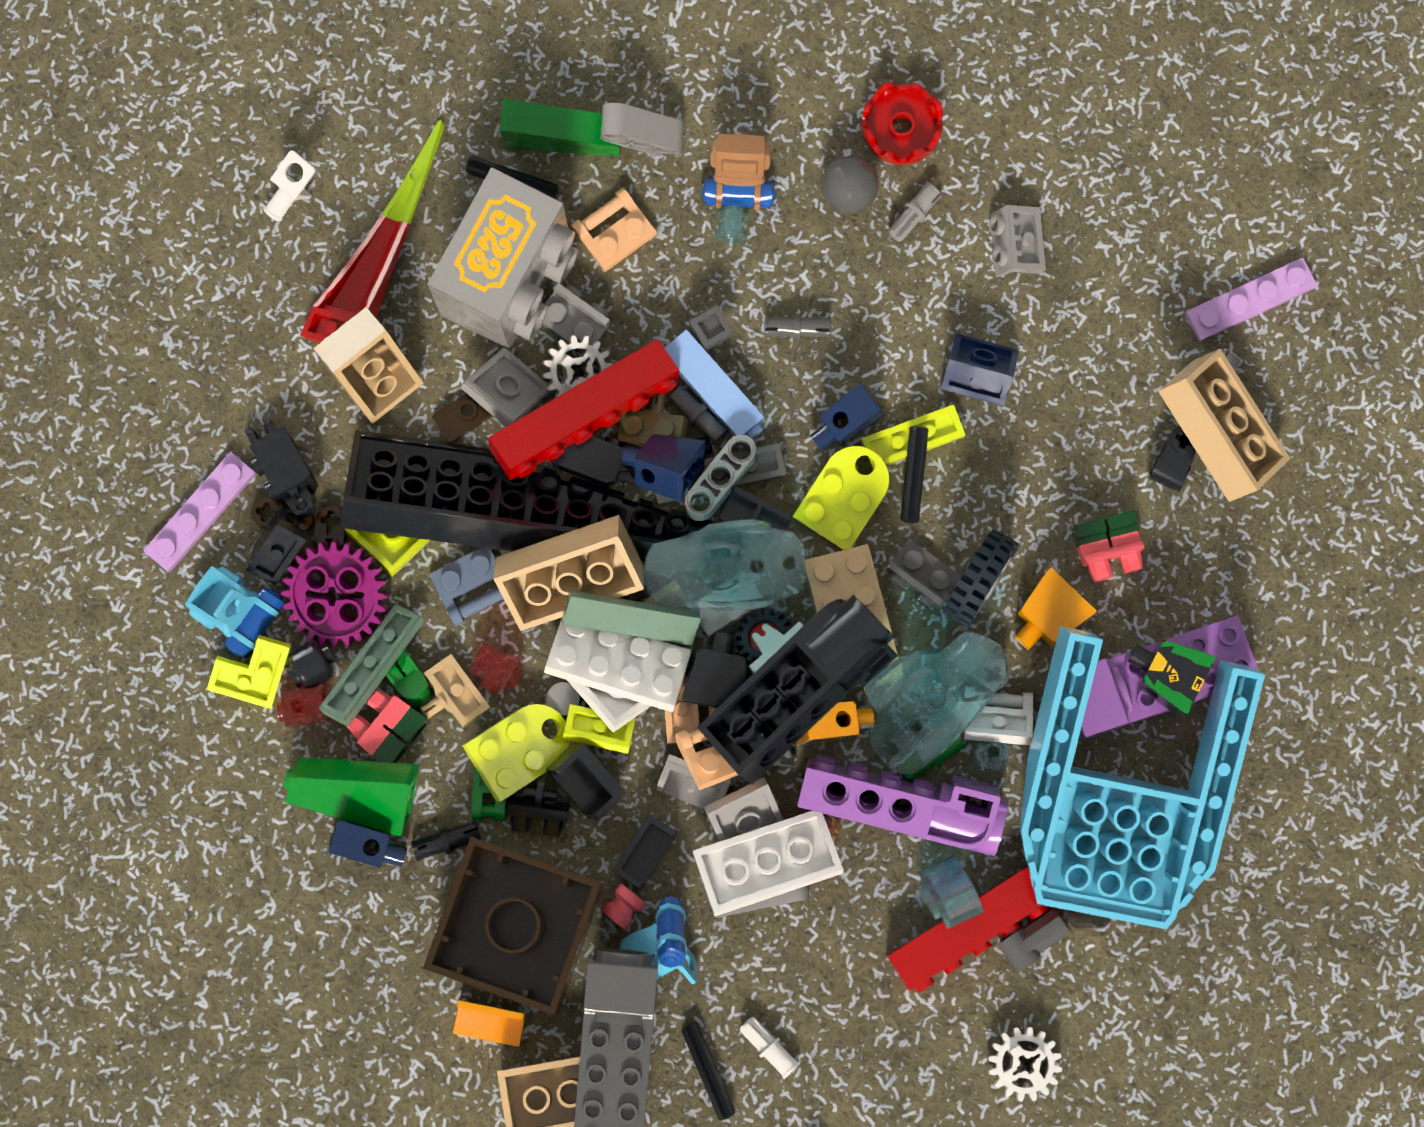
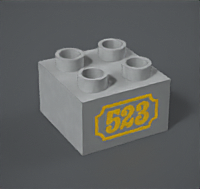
(502, 259)

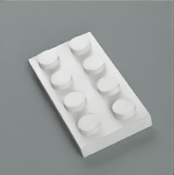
(619, 664)
(767, 862)

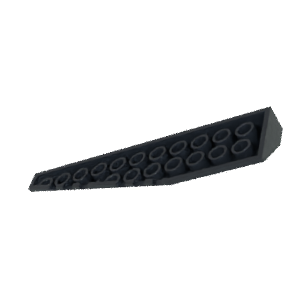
(468, 499)

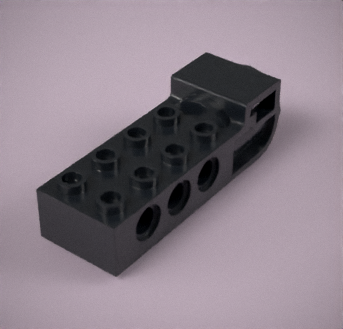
(799, 686)

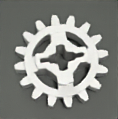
(565, 361)
(1034, 1076)

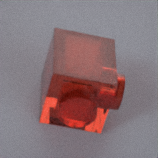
(496, 669)
(302, 707)

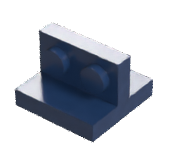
(980, 369)

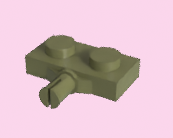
(640, 425)

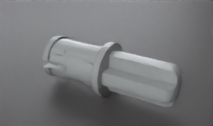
(914, 212)

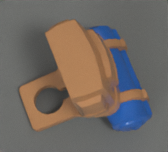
(739, 173)

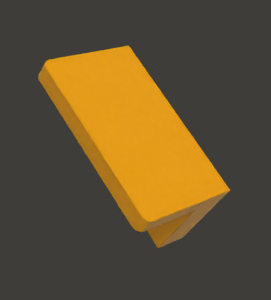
(489, 1023)

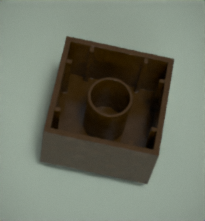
(514, 926)

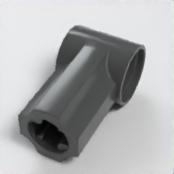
(1027, 943)

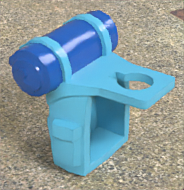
(238, 612)
(666, 940)

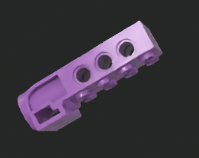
(1119, 701)
(931, 815)

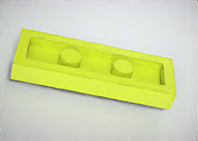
(892, 443)

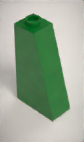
(553, 129)
(355, 791)

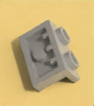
(1017, 240)
(572, 316)

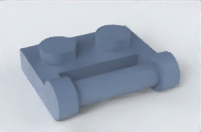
(462, 577)

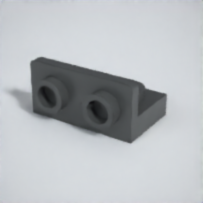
(923, 575)

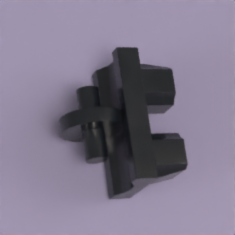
(541, 805)

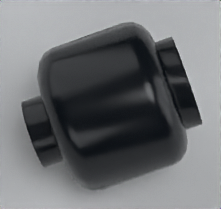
(310, 665)

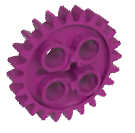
(334, 564)

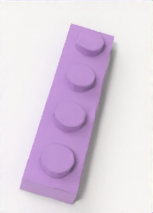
(1251, 299)
(199, 512)

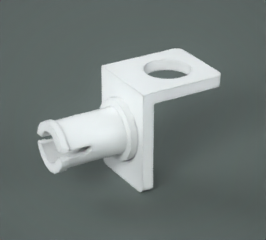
(288, 188)

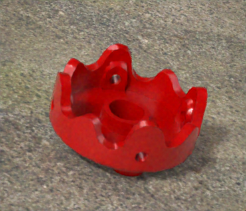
(904, 102)

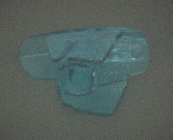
(715, 570)
(934, 687)

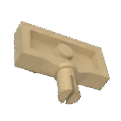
(454, 693)

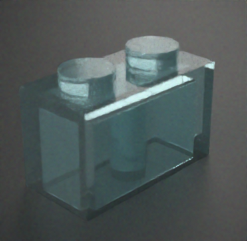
(949, 892)

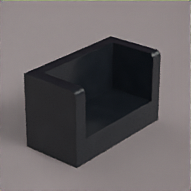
(585, 781)
(645, 851)

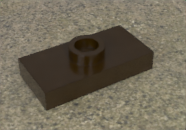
(460, 417)

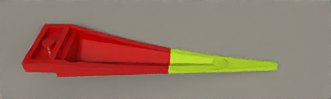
(370, 268)

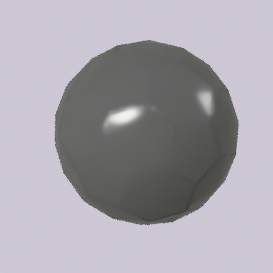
(849, 184)

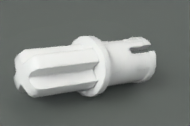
(769, 1047)

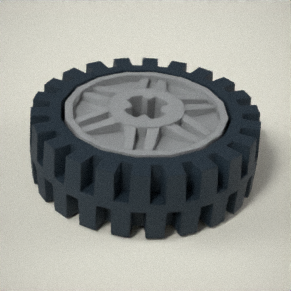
(981, 577)

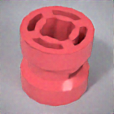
(623, 906)

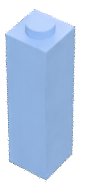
(714, 387)

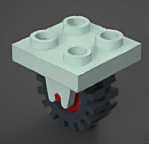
(763, 636)

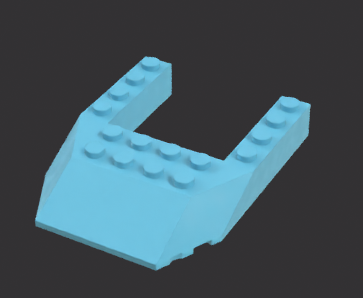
(1121, 841)

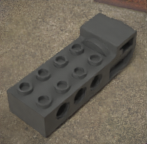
(616, 1039)

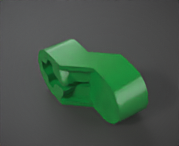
(414, 686)

